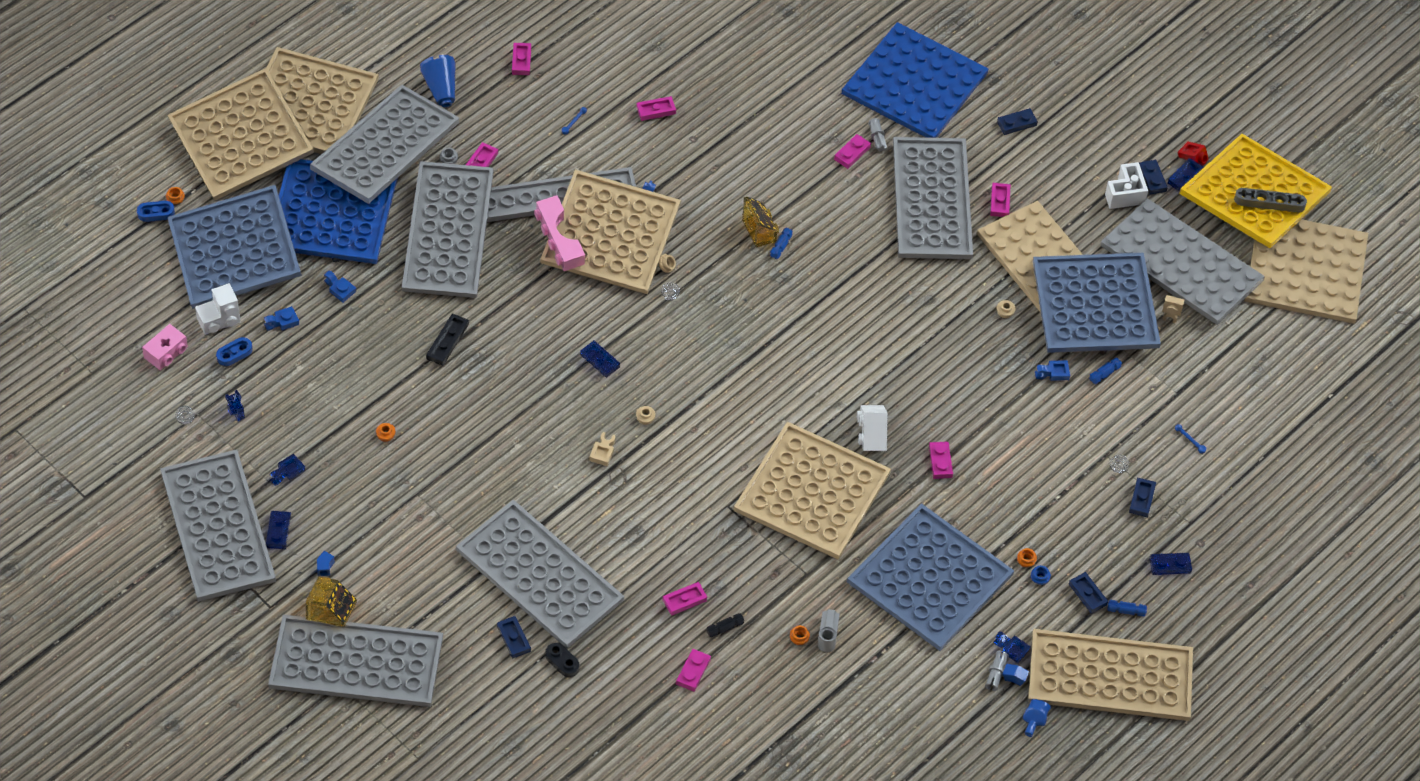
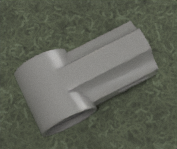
(828, 630)

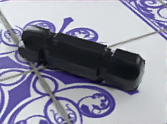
(725, 625)

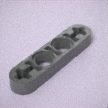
(1270, 197)

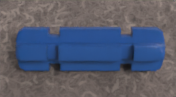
(781, 243)
(1105, 370)
(1127, 608)

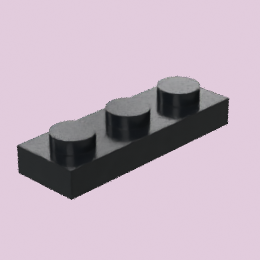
(447, 339)

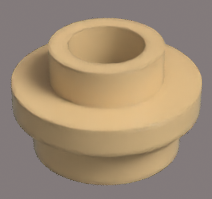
(667, 263)
(1003, 312)
(645, 419)

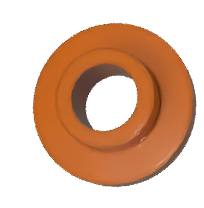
(175, 191)
(385, 436)
(1026, 553)
(799, 630)

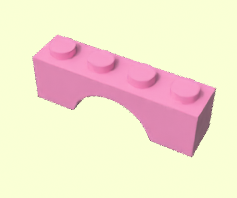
(568, 251)

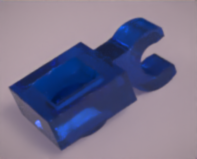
(234, 405)
(289, 468)
(1013, 647)

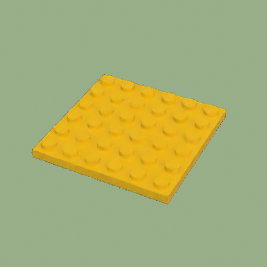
(1254, 167)

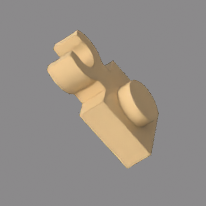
(1172, 308)
(602, 451)

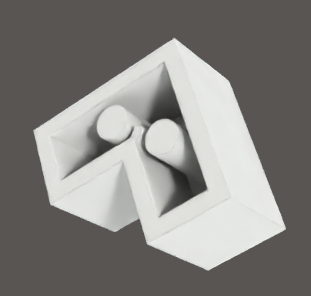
(1128, 189)
(220, 312)
(874, 427)

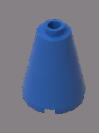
(440, 78)

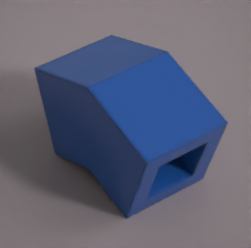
(324, 563)
(1015, 674)

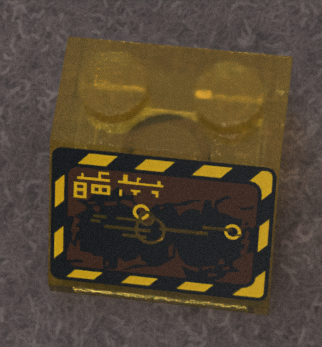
(759, 222)
(329, 602)

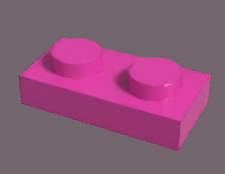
(521, 59)
(656, 108)
(852, 151)
(483, 156)
(1000, 199)
(940, 460)
(685, 598)
(693, 670)

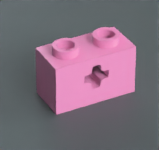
(165, 347)

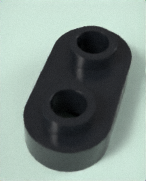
(560, 659)

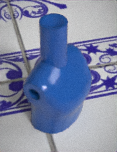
(1036, 715)

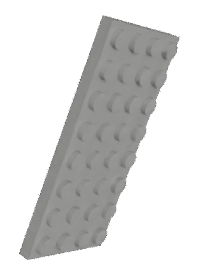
(384, 143)
(932, 198)
(448, 229)
(1184, 261)
(217, 525)
(540, 573)
(356, 661)

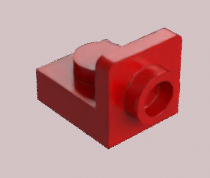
(1194, 151)

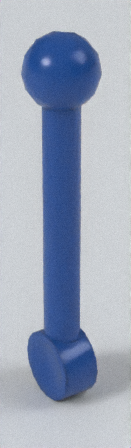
(565, 130)
(1201, 448)

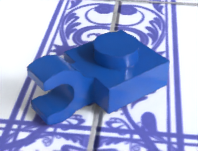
(339, 288)
(284, 318)
(1055, 369)

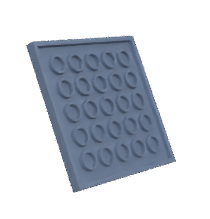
(234, 243)
(1096, 302)
(930, 577)

